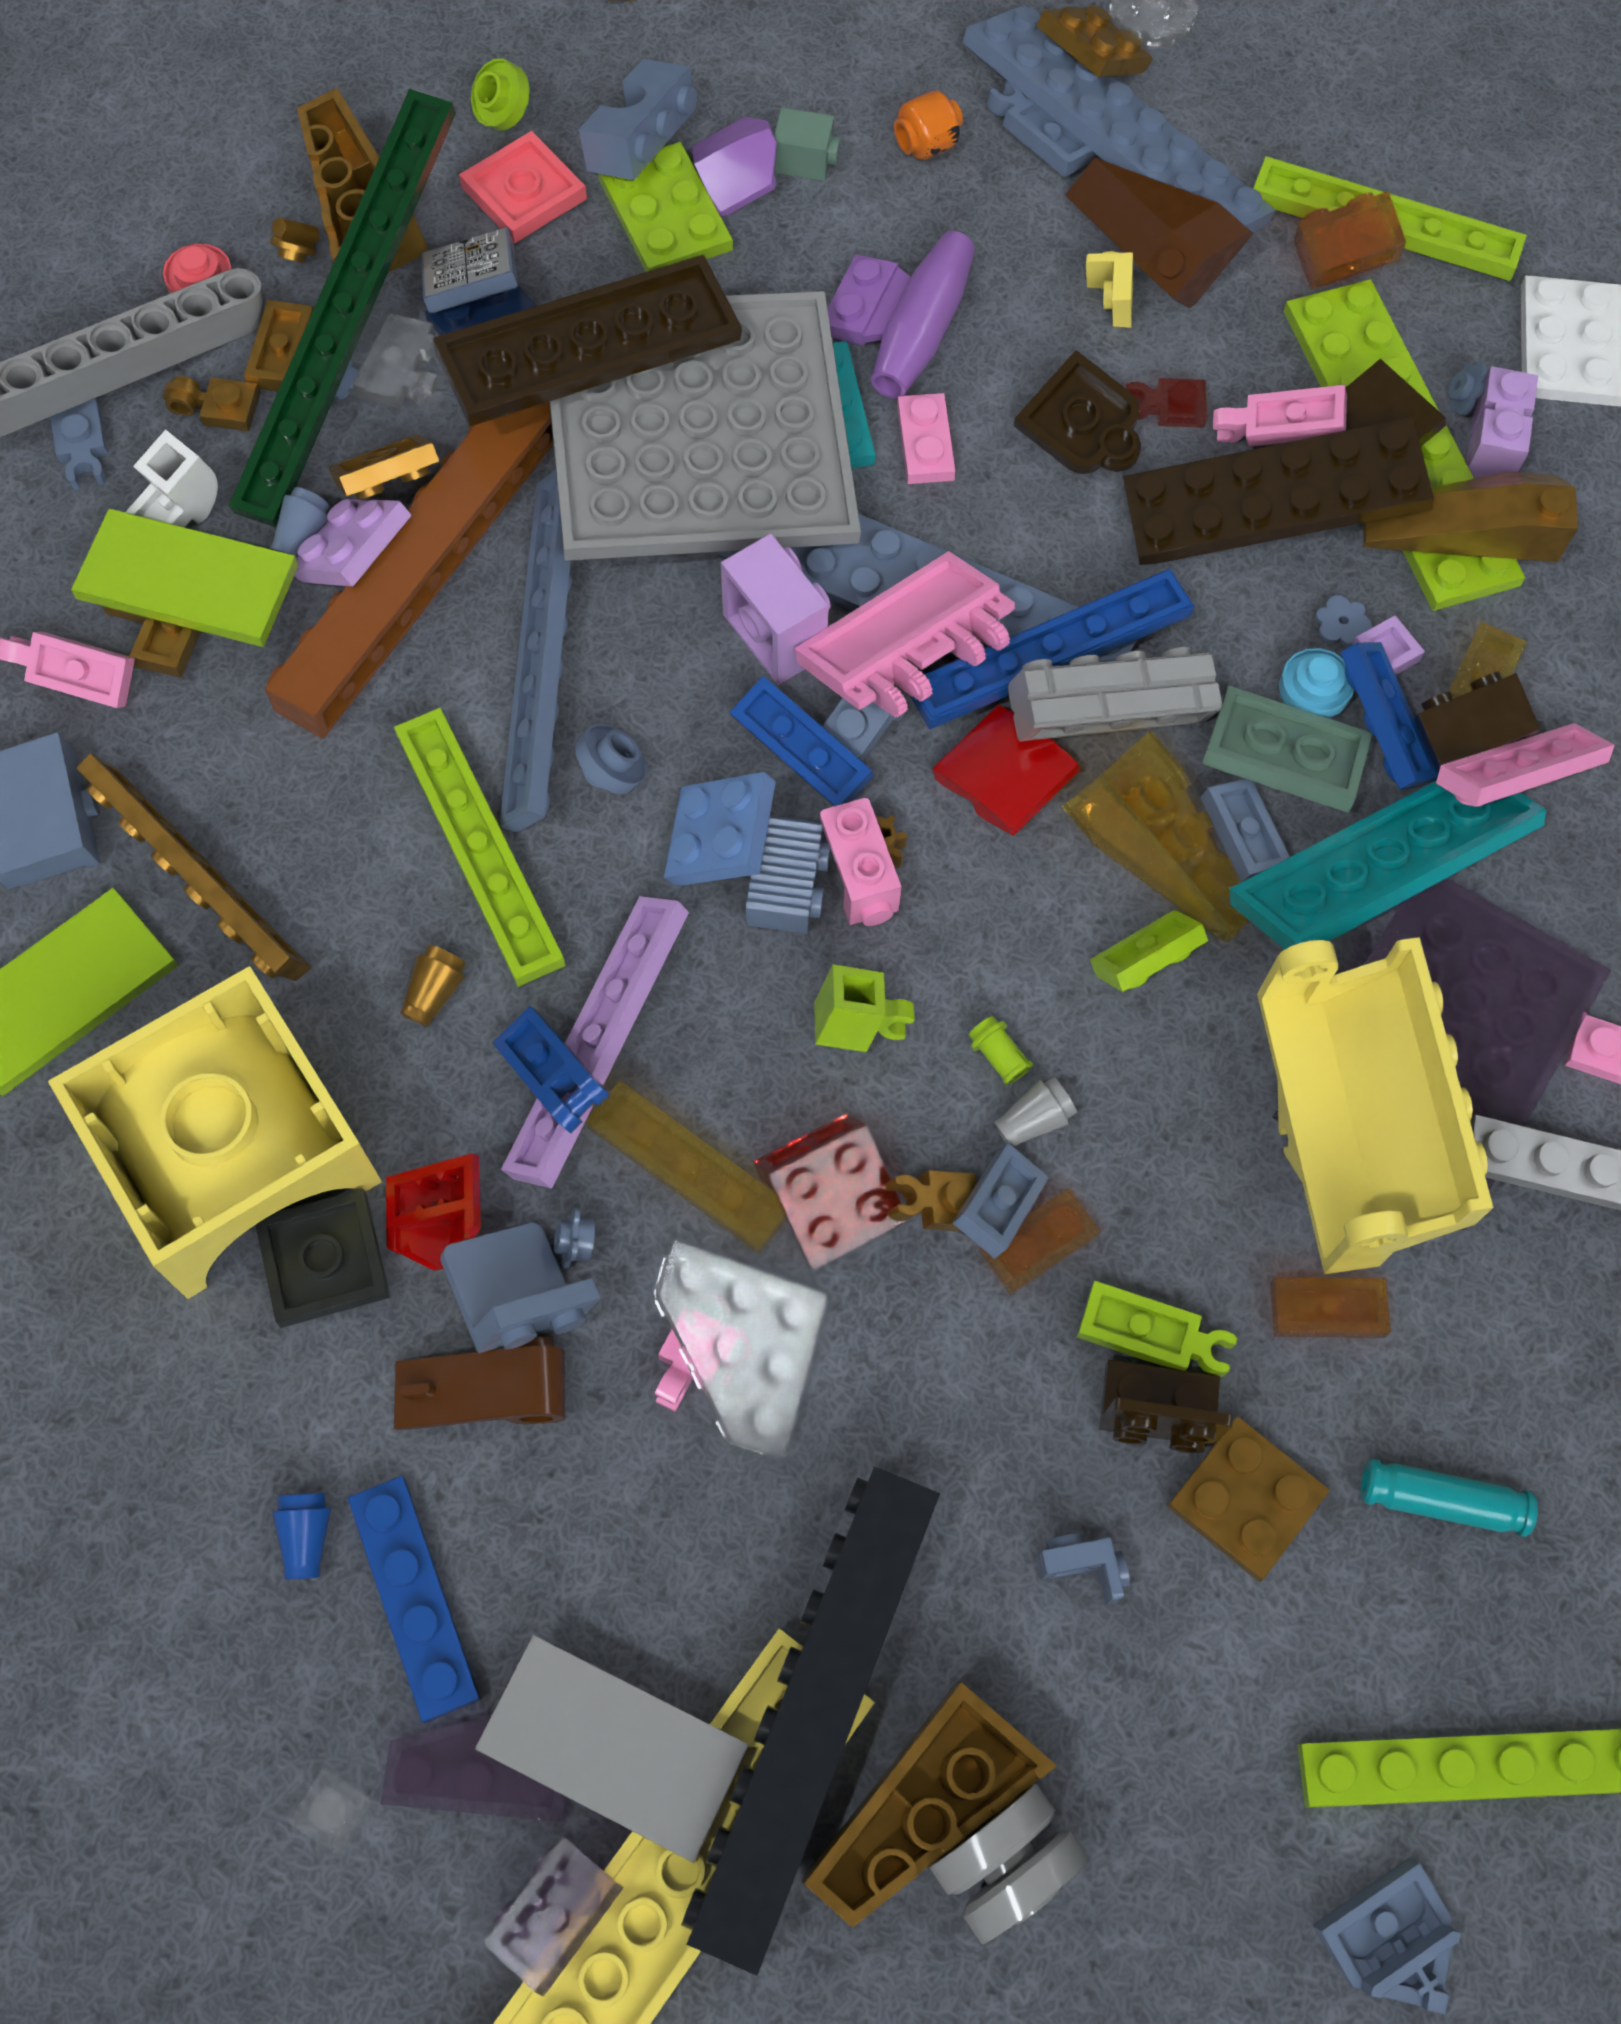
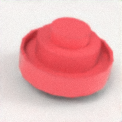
(193, 265)

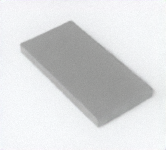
(613, 1748)

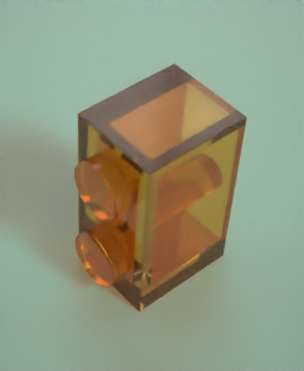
(1349, 239)

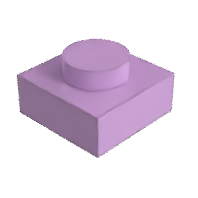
(1397, 641)

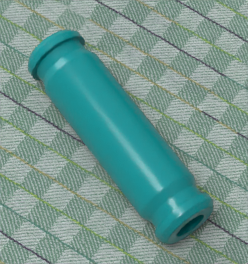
(1449, 1497)

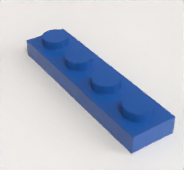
(414, 1599)

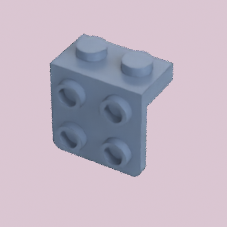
(514, 1288)

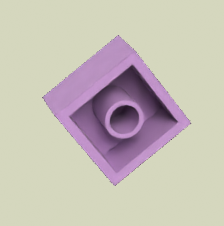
(772, 604)

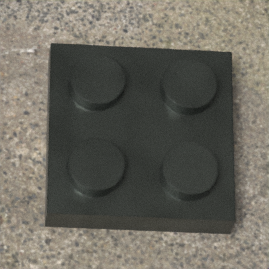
(322, 1258)

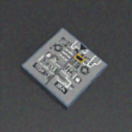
(468, 270)

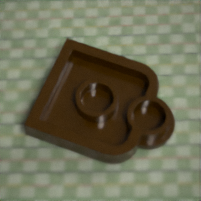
(1083, 419)

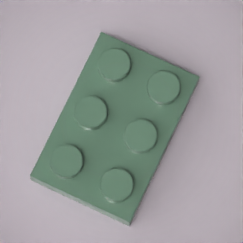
(1288, 749)

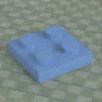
(720, 829)

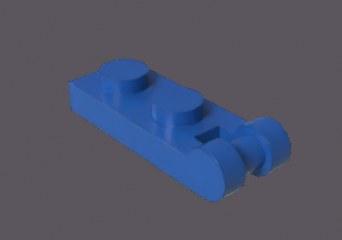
(550, 1068)

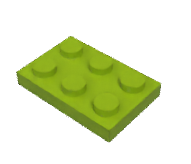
(668, 211)

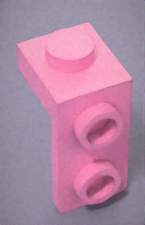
(863, 862)

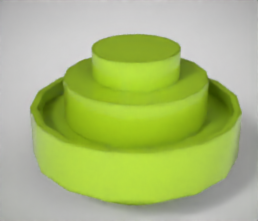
(500, 94)

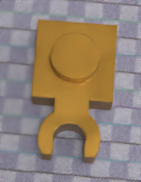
(934, 1195)

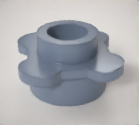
(574, 1238)

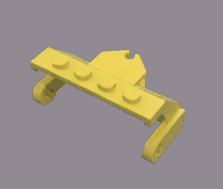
(1371, 1102)

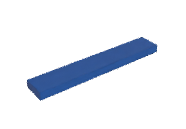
(1078, 633)

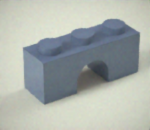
(628, 138)

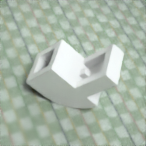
(179, 486)

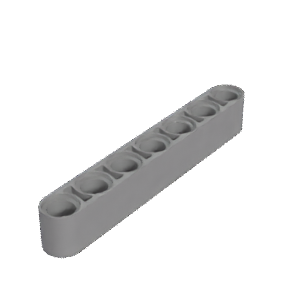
(128, 347)

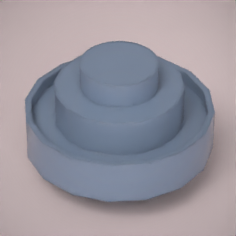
(610, 759)

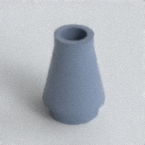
(300, 518)

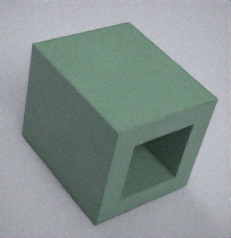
(805, 144)

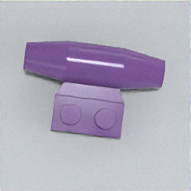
(902, 310)

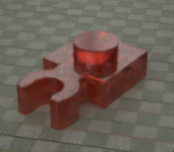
(1173, 401)

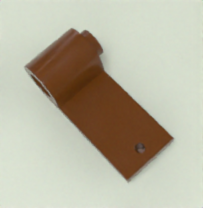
(472, 1387)

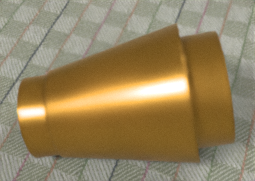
(432, 984)

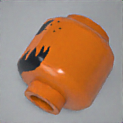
(928, 125)

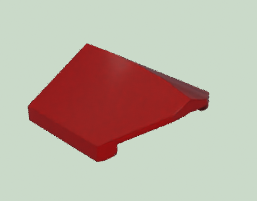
(433, 1209)

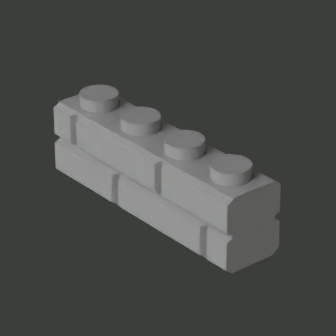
(1113, 694)

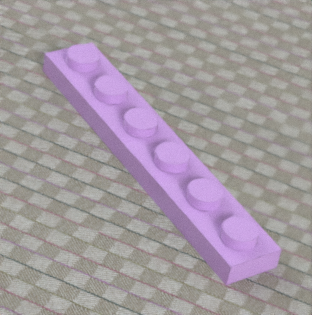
(600, 1031)

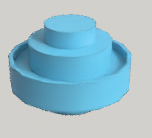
(1316, 682)

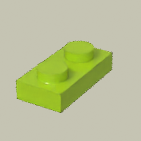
(1149, 950)

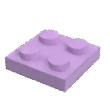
(349, 541)

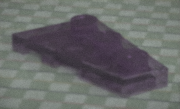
(448, 1774)

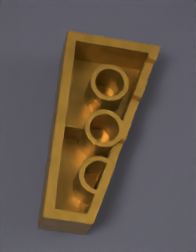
(342, 168)
(932, 1796)

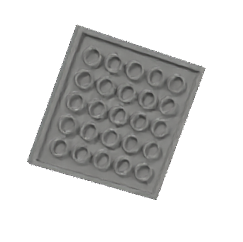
(713, 445)

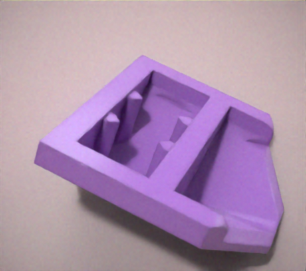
(737, 163)

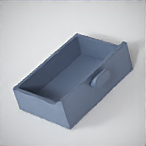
(44, 812)

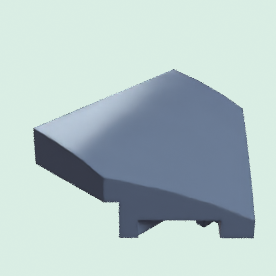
(1394, 1939)

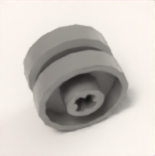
(1016, 1873)

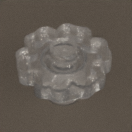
(1155, 20)

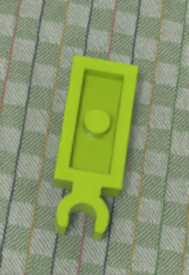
(1150, 1330)

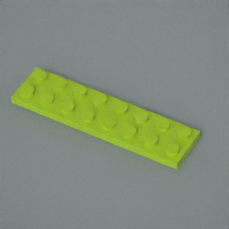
(1344, 336)

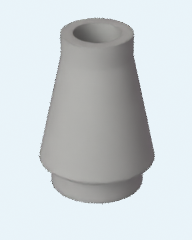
(1036, 1113)

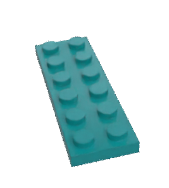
(1379, 863)

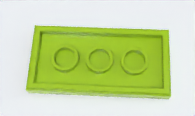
(185, 577)
(74, 984)

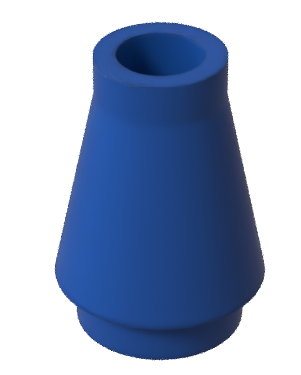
(301, 1533)

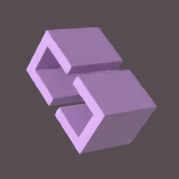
(1502, 423)

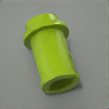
(999, 1050)

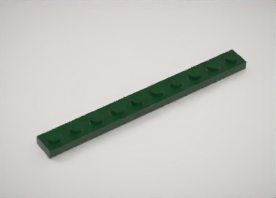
(343, 308)

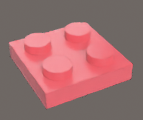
(523, 186)

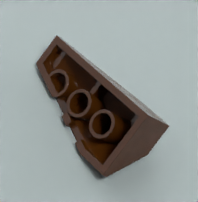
(1172, 232)

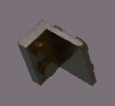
(1162, 1405)

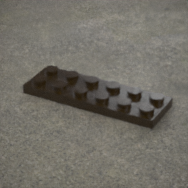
(586, 339)
(1278, 491)

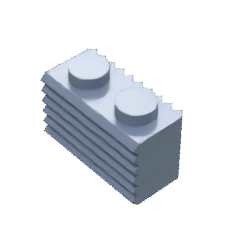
(785, 888)

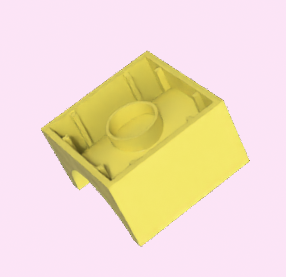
(209, 1126)

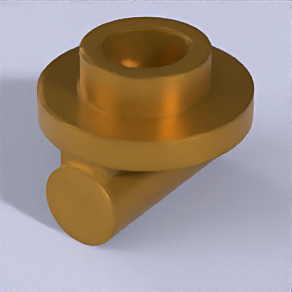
(294, 239)

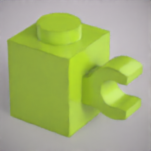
(854, 1009)

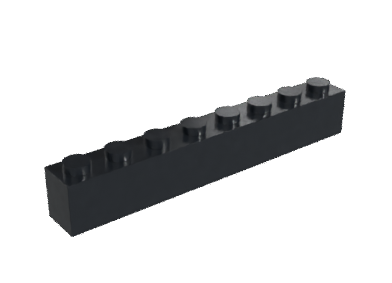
(813, 1722)

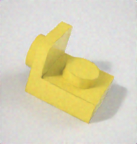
(1115, 275)

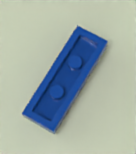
(1388, 715)
(802, 743)

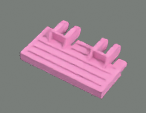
(911, 621)

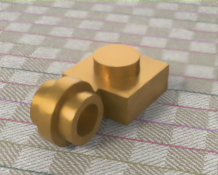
(224, 405)

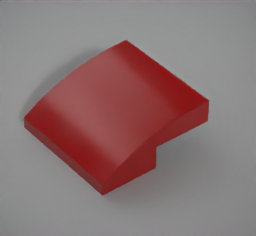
(1005, 775)

